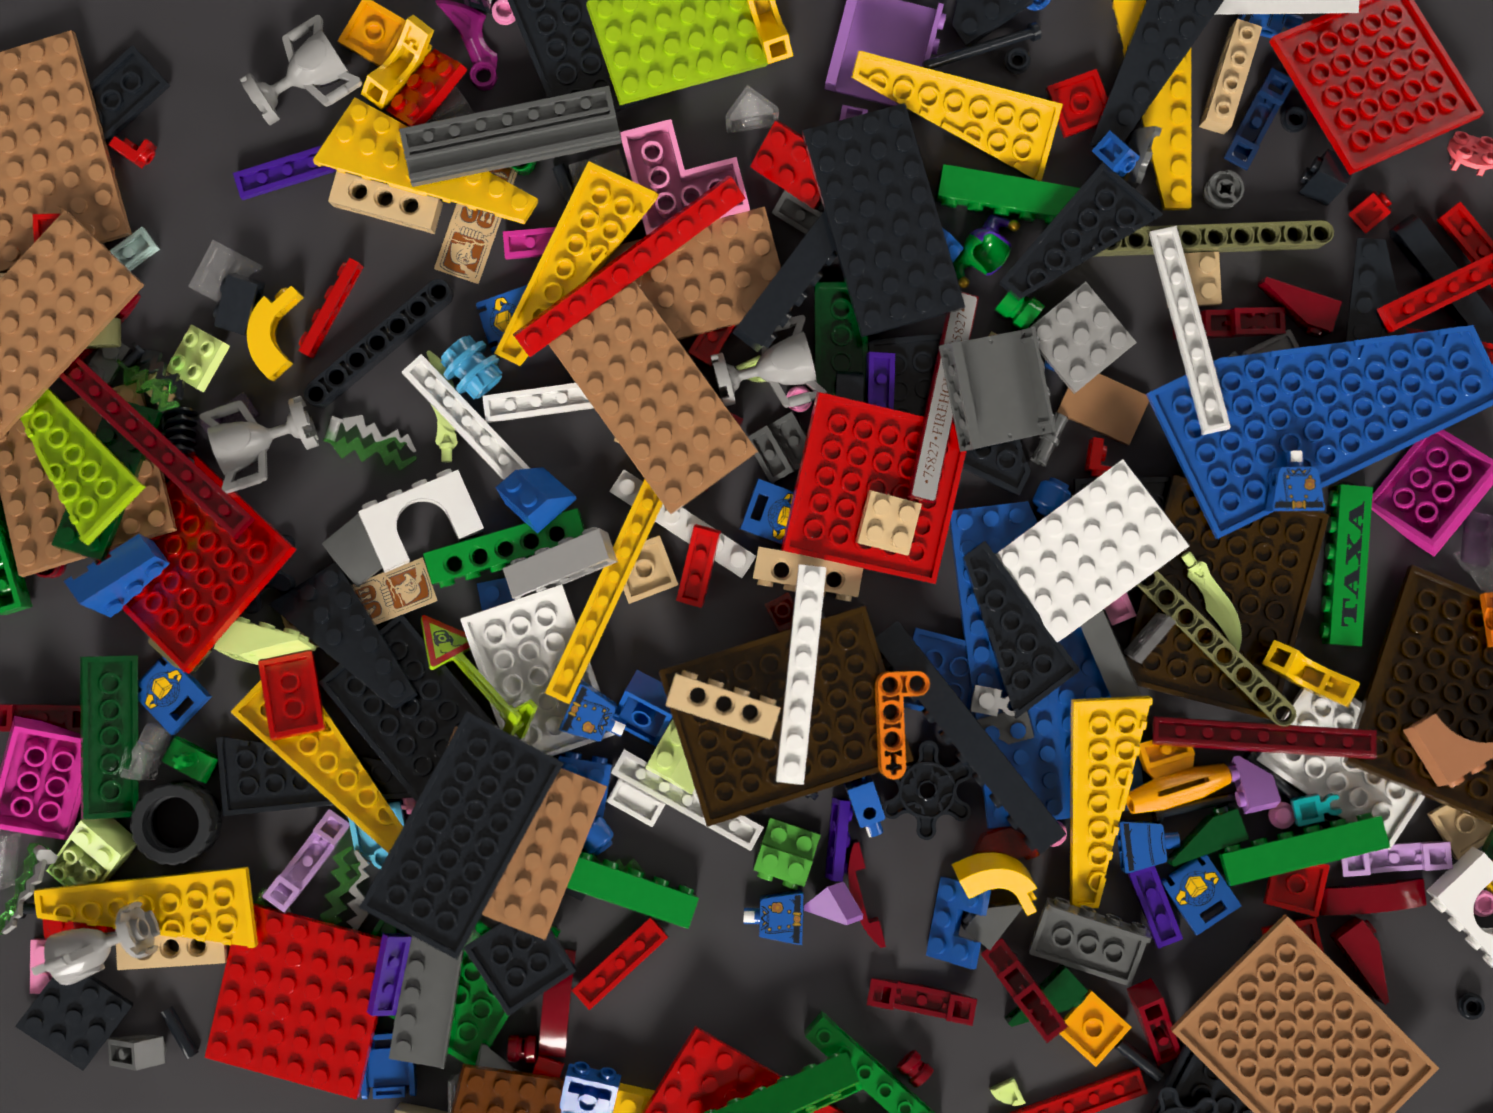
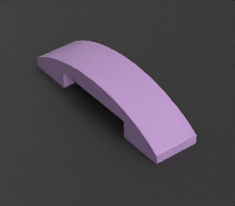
(1400, 857)
(307, 861)

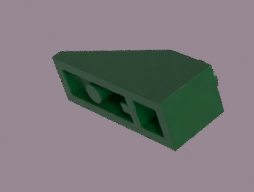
(1211, 834)
(1062, 991)

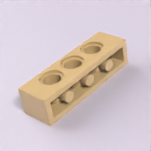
(1230, 76)
(423, 219)
(768, 558)
(761, 724)
(164, 957)

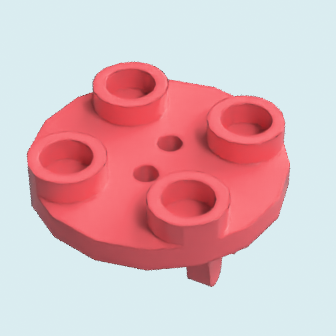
(1471, 152)

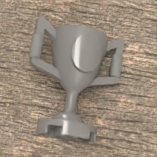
(309, 68)
(782, 364)
(244, 443)
(82, 952)

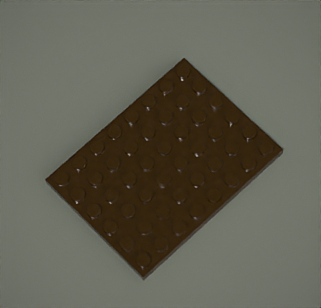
(1263, 573)
(1429, 665)
(737, 768)

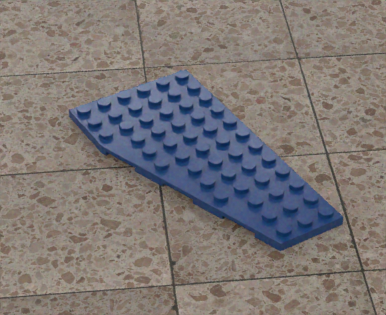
(1330, 401)
(1047, 757)

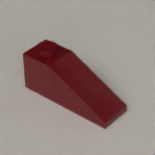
(1305, 308)
(1364, 954)
(1154, 1020)

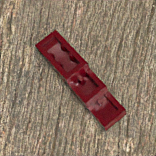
(1243, 322)
(1024, 990)

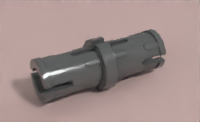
(1049, 441)

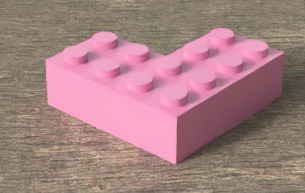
(658, 165)

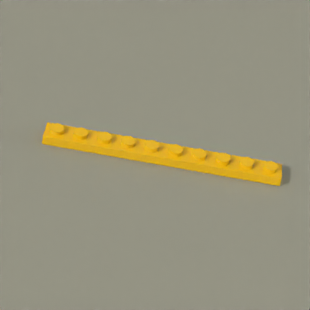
(605, 596)

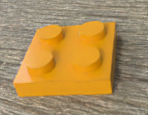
(372, 32)
(1094, 1028)

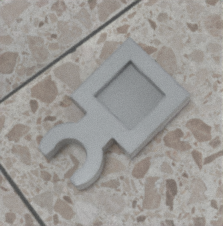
(988, 701)

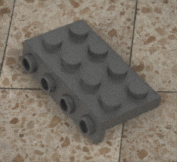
(1089, 940)

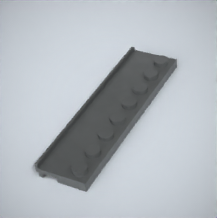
(510, 136)
(426, 1006)

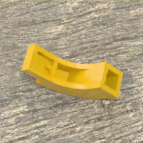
(770, 30)
(403, 62)
(262, 332)
(1309, 675)
(995, 871)

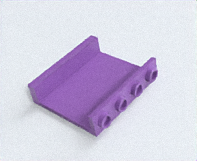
(883, 29)

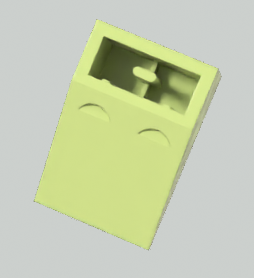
(260, 642)
(92, 852)

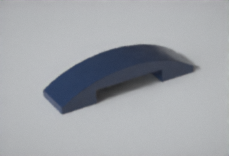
(1258, 119)

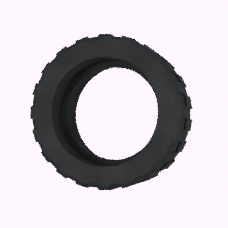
(146, 833)

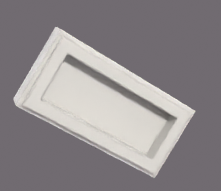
(635, 802)

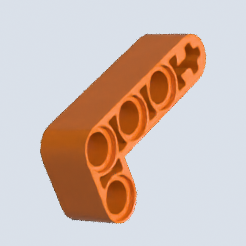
(896, 723)

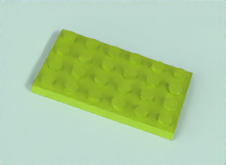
(673, 43)

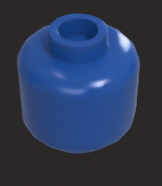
(1050, 496)
(599, 837)

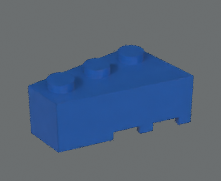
(120, 577)

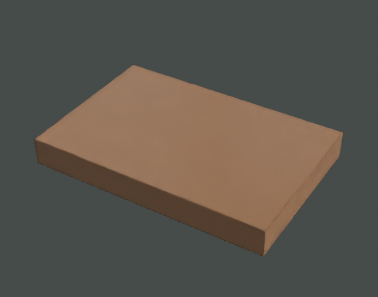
(1105, 408)

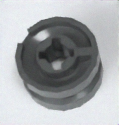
(1223, 201)

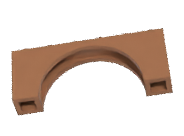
(1446, 753)

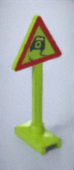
(447, 644)

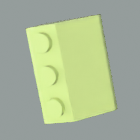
(670, 762)

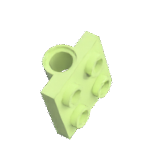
(197, 358)

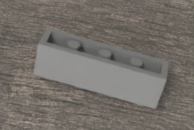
(560, 564)

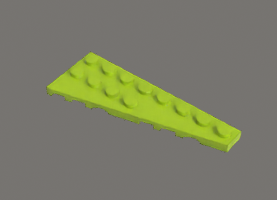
(83, 470)

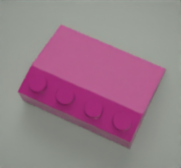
(1433, 489)
(40, 779)

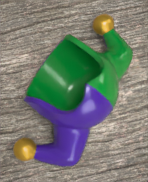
(985, 248)

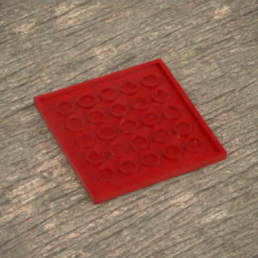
(1376, 80)
(859, 450)
(207, 576)
(298, 1003)

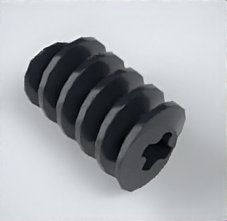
(179, 429)

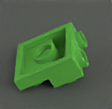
(786, 853)

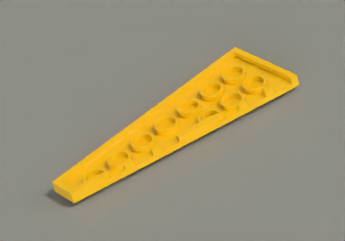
(1170, 112)
(994, 119)
(371, 147)
(587, 234)
(1102, 762)
(330, 767)
(187, 905)

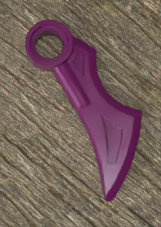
(469, 25)

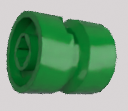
(1022, 311)

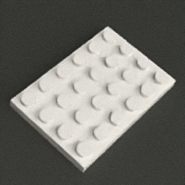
(1091, 550)
(518, 654)
(1357, 789)

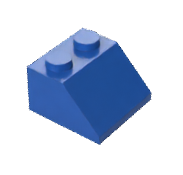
(535, 496)
(644, 708)

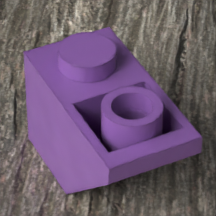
(1254, 786)

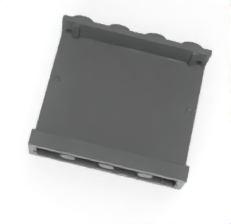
(997, 389)

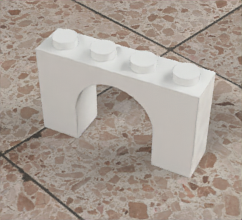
(446, 492)
(1456, 895)

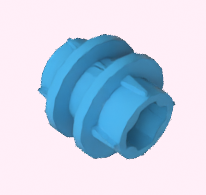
(475, 371)

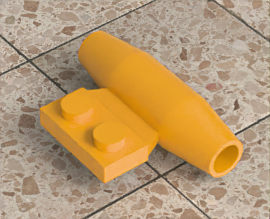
(1174, 778)

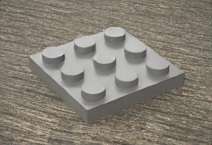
(1081, 337)

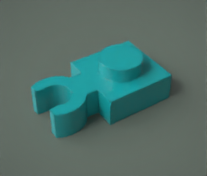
(1310, 808)

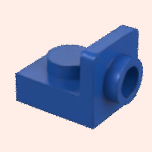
(1116, 154)

